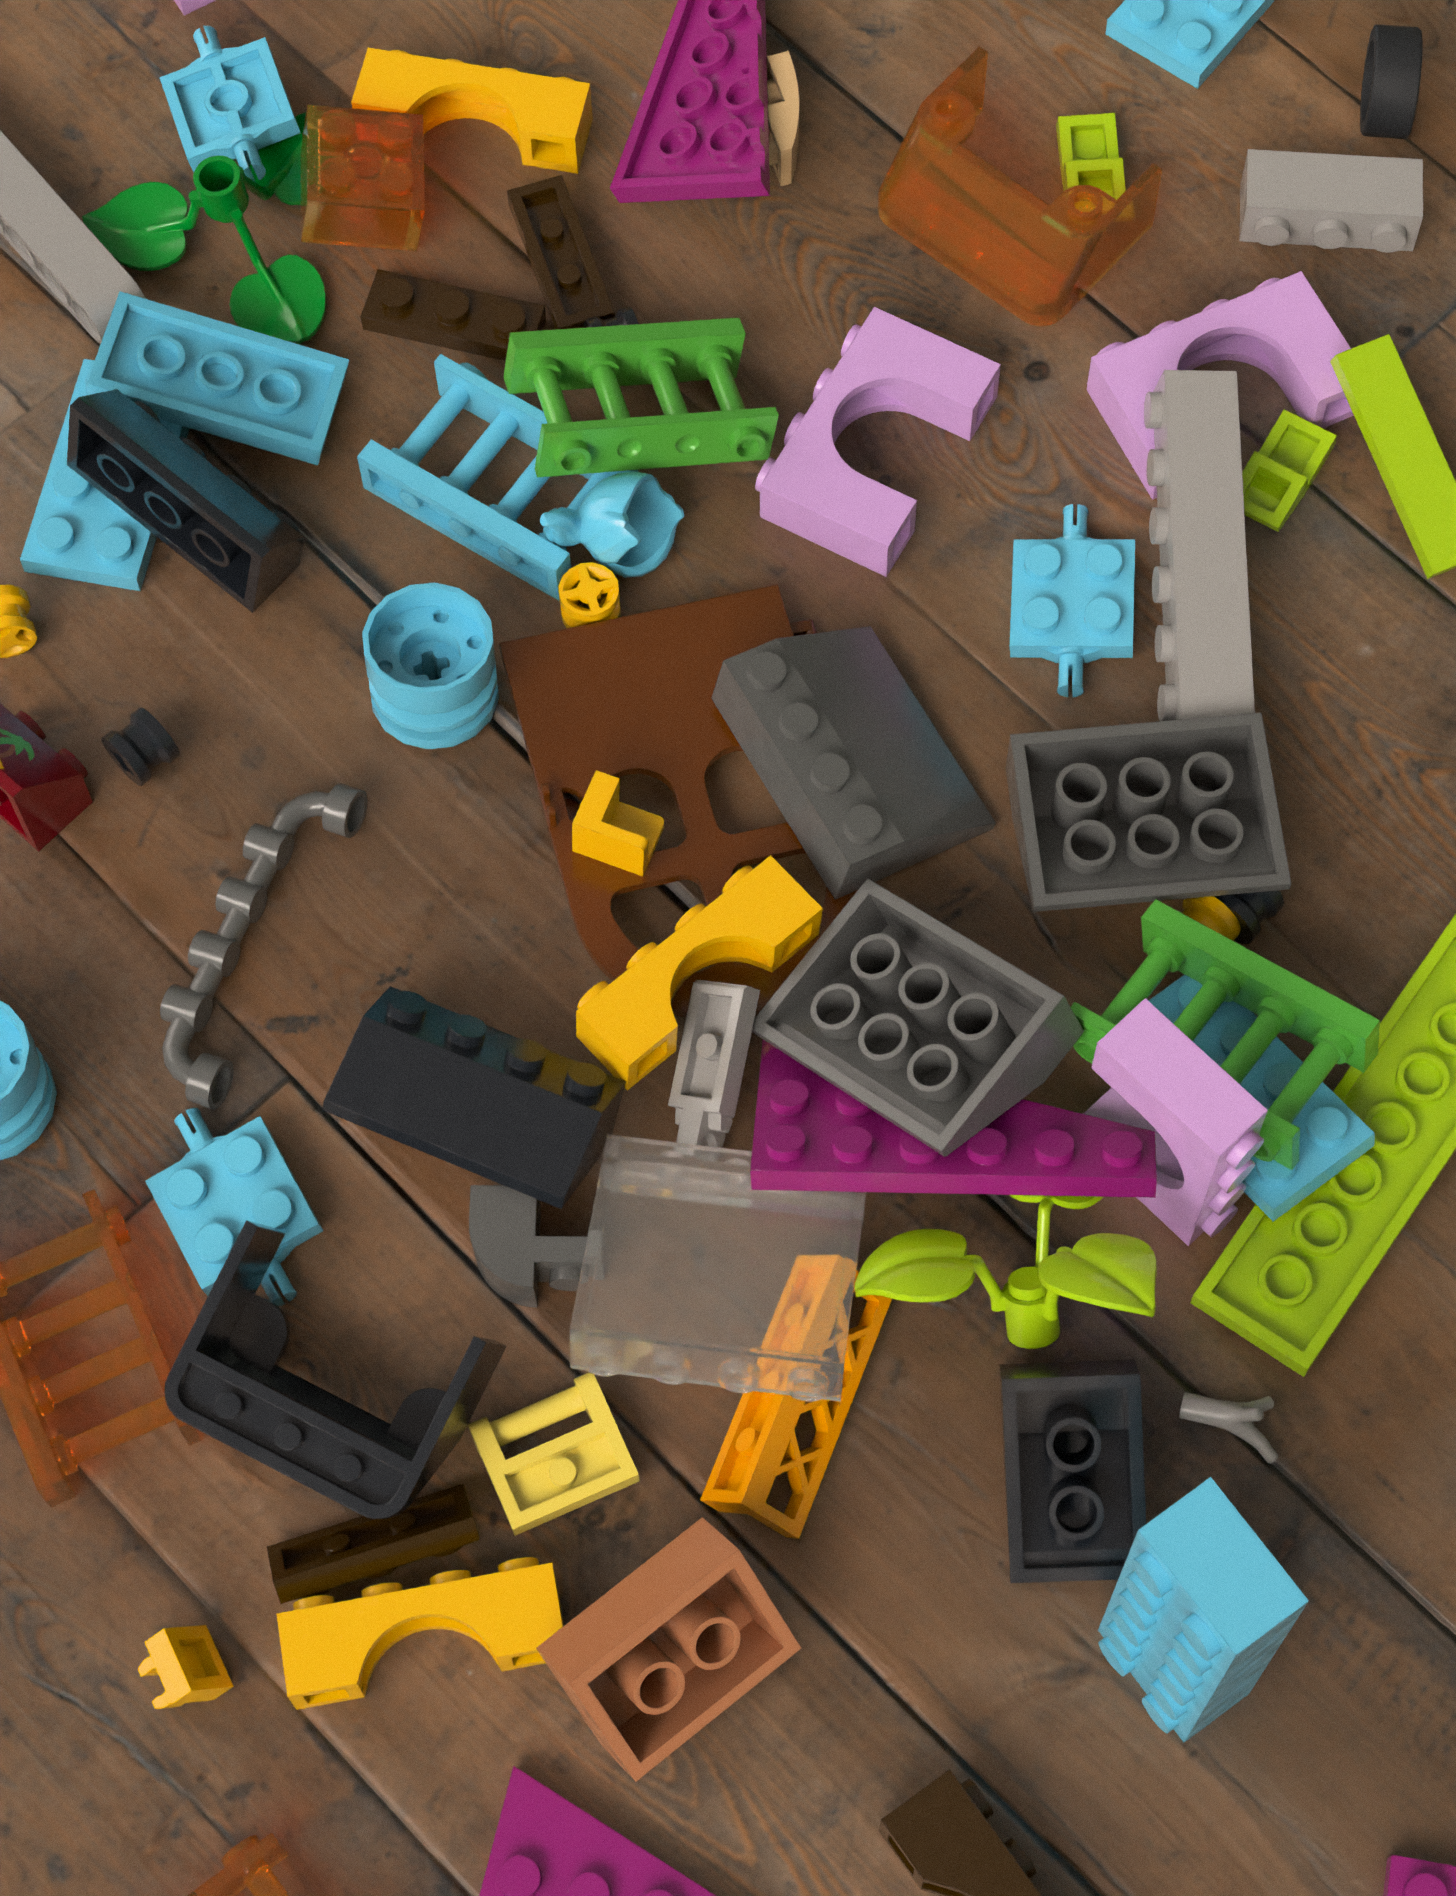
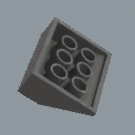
(848, 755)
(1146, 812)
(917, 1020)

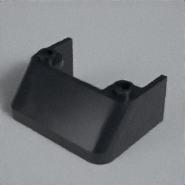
(237, 1394)

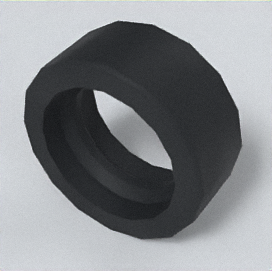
(1391, 81)

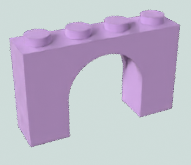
(1273, 328)
(881, 368)
(1199, 1116)

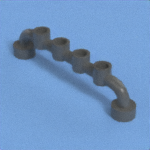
(218, 954)

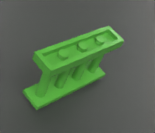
(638, 356)
(1273, 993)

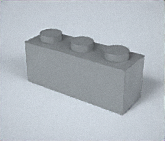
(1331, 200)

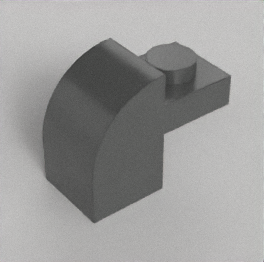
(510, 1248)

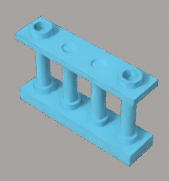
(445, 501)

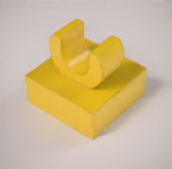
(186, 1665)

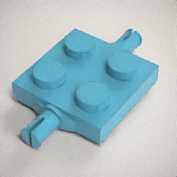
(229, 103)
(1072, 599)
(224, 1185)

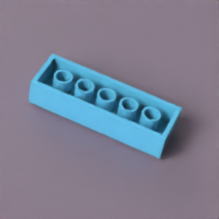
(1197, 1611)

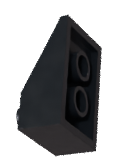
(1072, 1468)

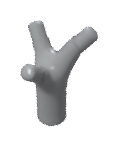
(1233, 1417)

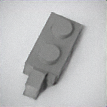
(712, 1060)

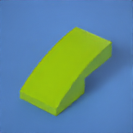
(1090, 152)
(1284, 469)

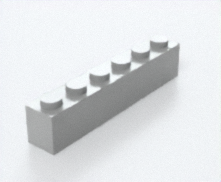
(1200, 545)

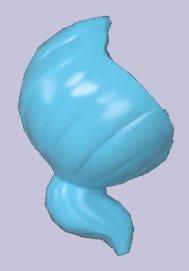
(621, 522)

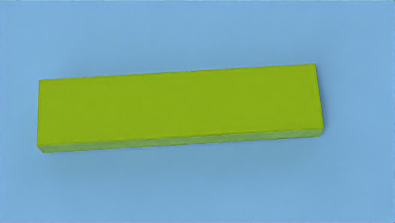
(1402, 449)

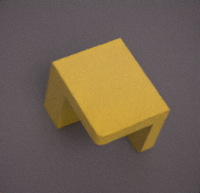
(613, 829)

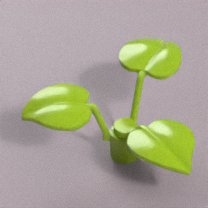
(1099, 1271)

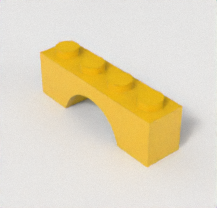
(540, 112)
(755, 921)
(335, 1646)

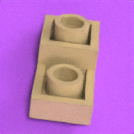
(783, 116)

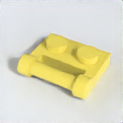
(563, 1470)

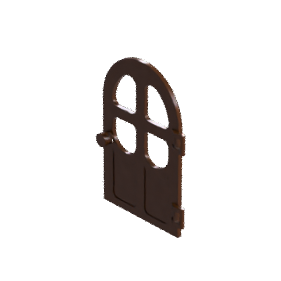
(640, 702)

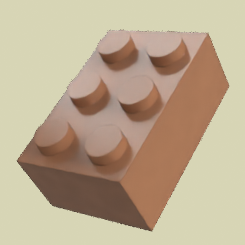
(669, 1648)

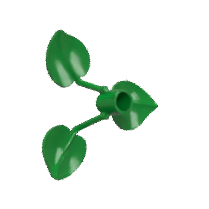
(148, 221)

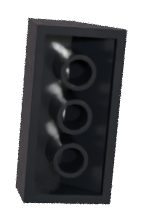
(182, 496)
(475, 1096)

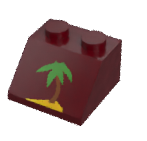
(37, 786)

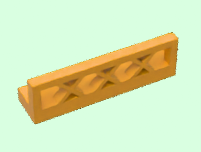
(765, 1444)

